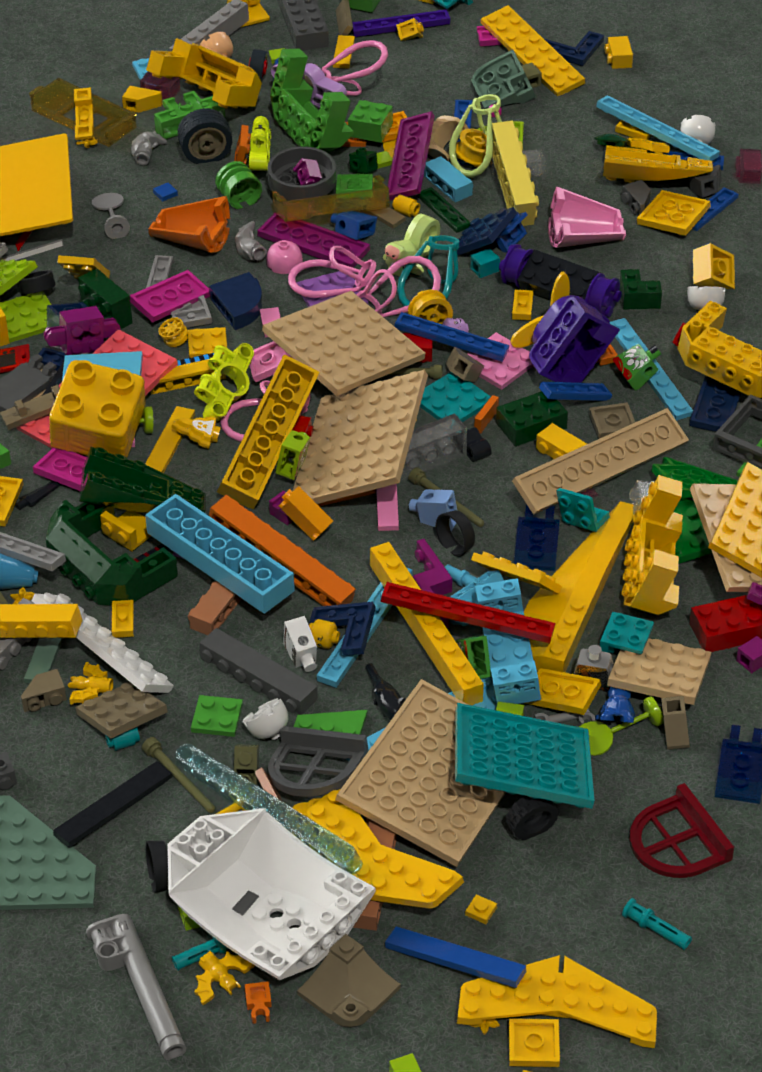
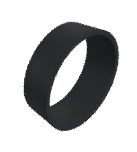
(445, 536)
(157, 864)

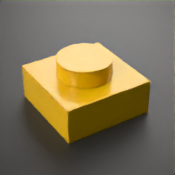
(481, 909)

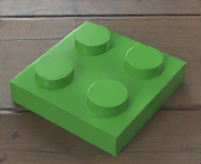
(217, 715)

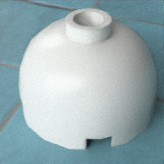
(699, 127)
(701, 296)
(267, 720)

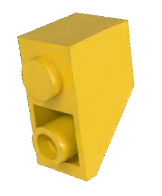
(141, 99)

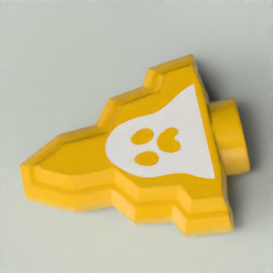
(199, 430)

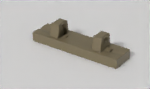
(30, 410)

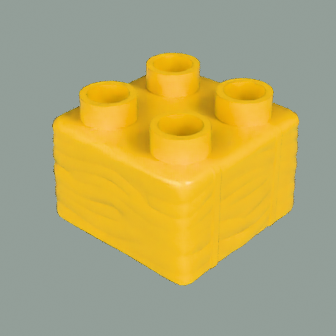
(97, 409)

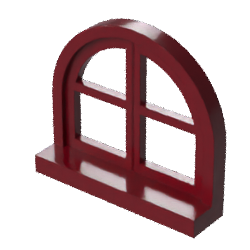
(701, 826)

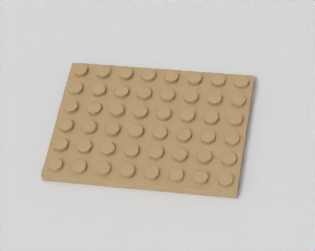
(361, 438)
(411, 782)

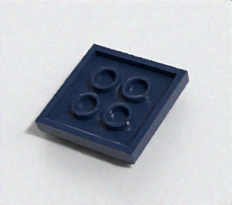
(485, 230)

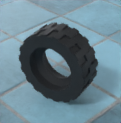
(524, 825)

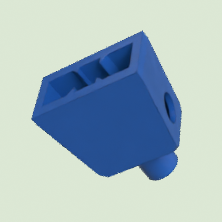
(354, 224)

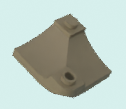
(348, 985)

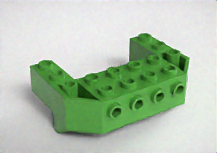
(298, 116)

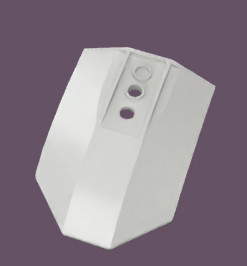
(250, 850)

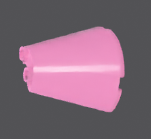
(582, 220)

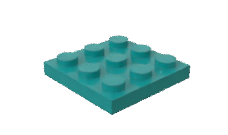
(453, 396)

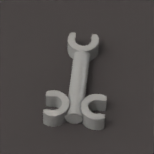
(566, 716)

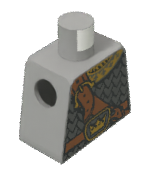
(595, 664)

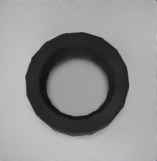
(37, 282)

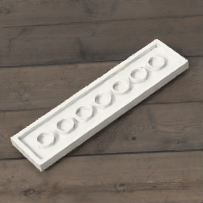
(113, 650)

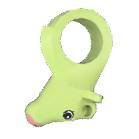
(417, 233)

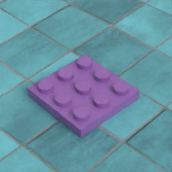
(327, 282)

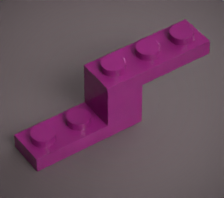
(435, 577)

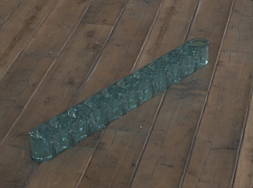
(253, 797)

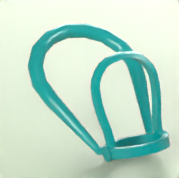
(452, 256)

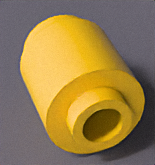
(406, 206)

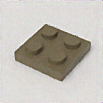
(610, 418)

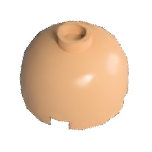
(220, 43)

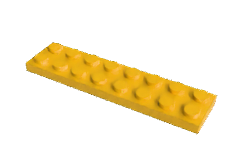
(530, 47)

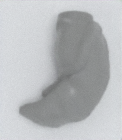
(143, 146)
(247, 246)

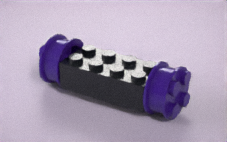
(538, 272)

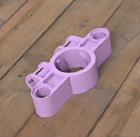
(320, 83)

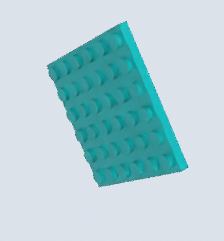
(523, 756)

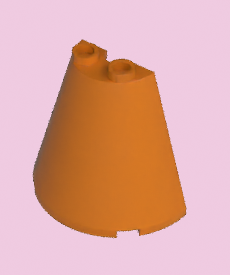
(195, 224)

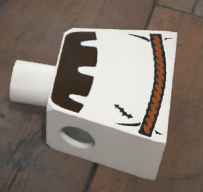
(300, 643)

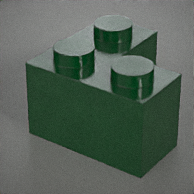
(638, 293)

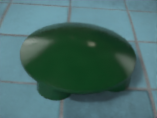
(605, 138)

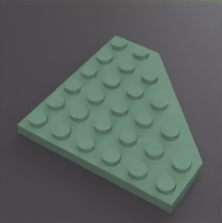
(37, 866)

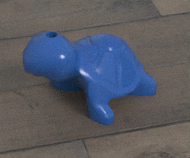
(617, 705)

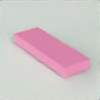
(387, 508)

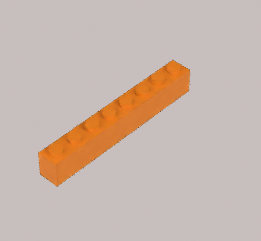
(308, 572)

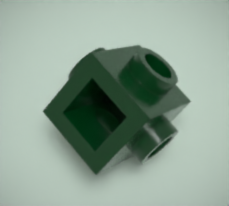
(363, 161)

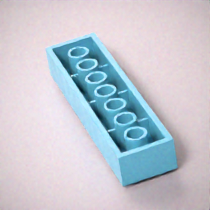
(220, 553)

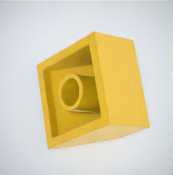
(713, 267)

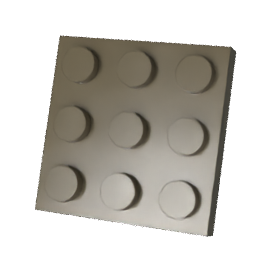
(121, 709)

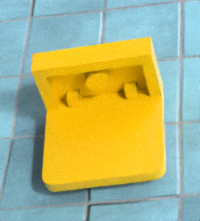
(127, 529)

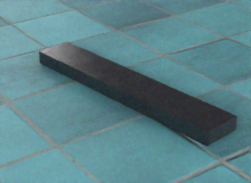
(112, 804)

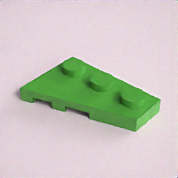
(344, 721)

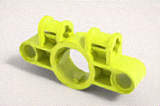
(260, 145)
(231, 364)

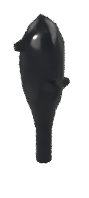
(385, 694)

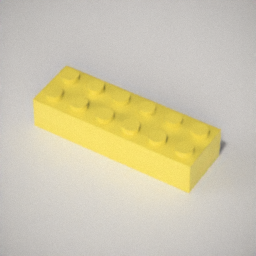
(512, 171)

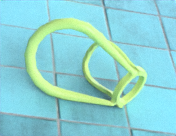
(488, 132)

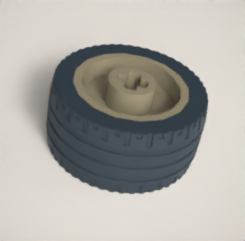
(204, 136)

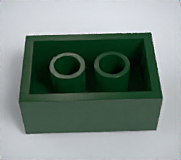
(109, 298)
(528, 416)

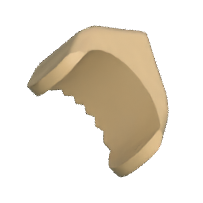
(441, 133)

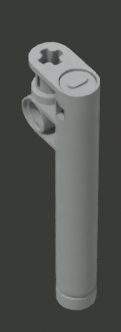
(119, 947)

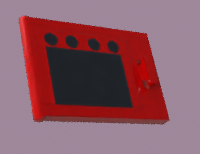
(13, 357)

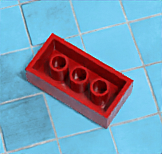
(726, 623)

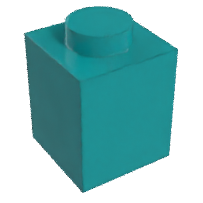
(485, 263)

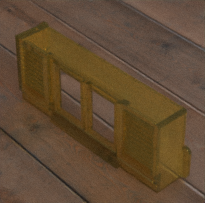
(58, 99)
(336, 203)

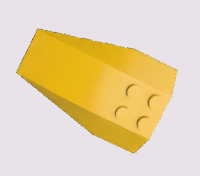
(637, 164)

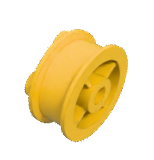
(472, 146)
(430, 306)

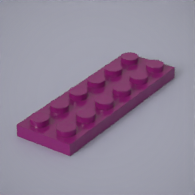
(410, 155)
(313, 239)

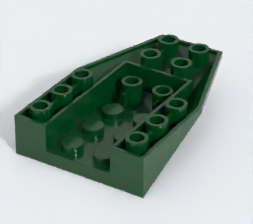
(130, 484)

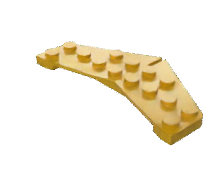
(394, 874)
(570, 994)

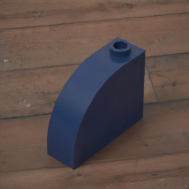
(238, 299)

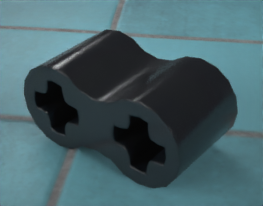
(476, 445)

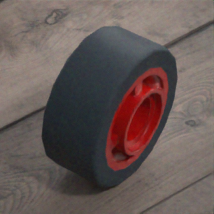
(258, 62)

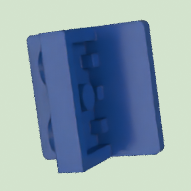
(512, 233)

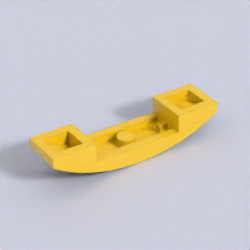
(84, 113)

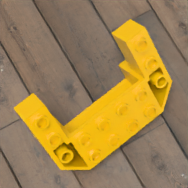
(229, 80)
(720, 354)
(651, 550)

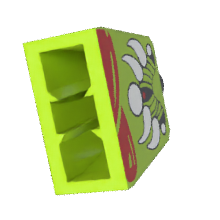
(294, 445)

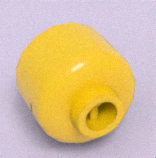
(324, 633)

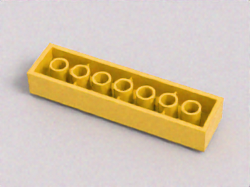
(267, 431)

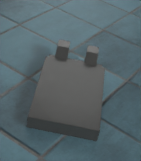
(25, 382)

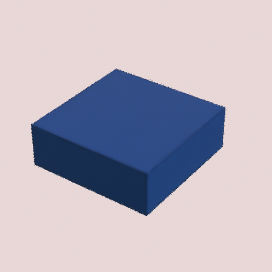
(165, 191)

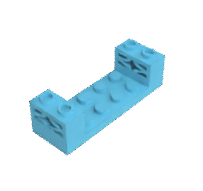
(510, 655)

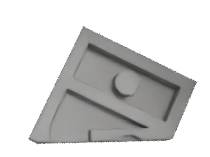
(194, 314)

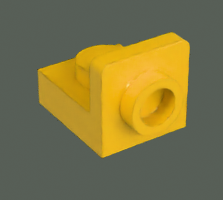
(410, 29)

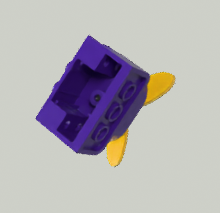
(567, 335)

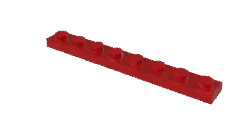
(468, 612)

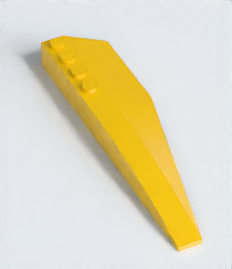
(582, 582)

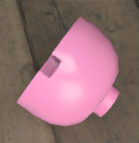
(283, 257)

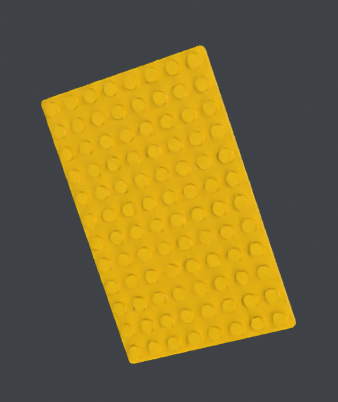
(35, 184)

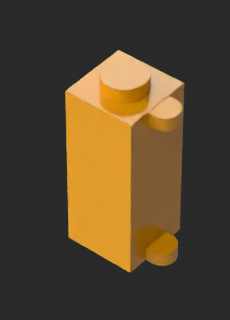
(305, 512)

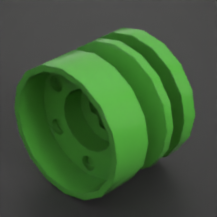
(238, 184)

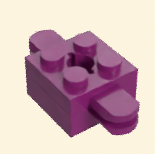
(80, 322)

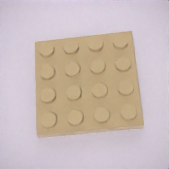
(661, 670)

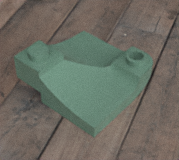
(503, 78)

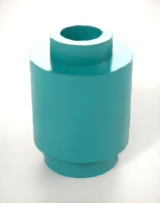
(123, 740)

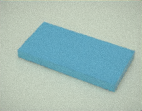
(122, 360)

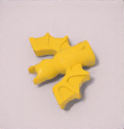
(89, 687)
(217, 971)

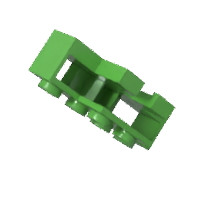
(168, 121)

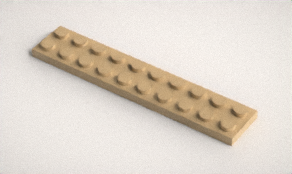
(600, 460)

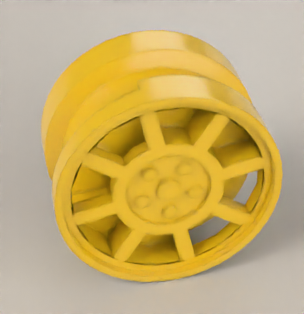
(174, 333)

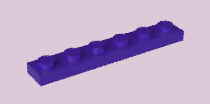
(388, 24)

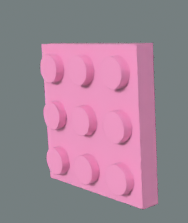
(503, 373)

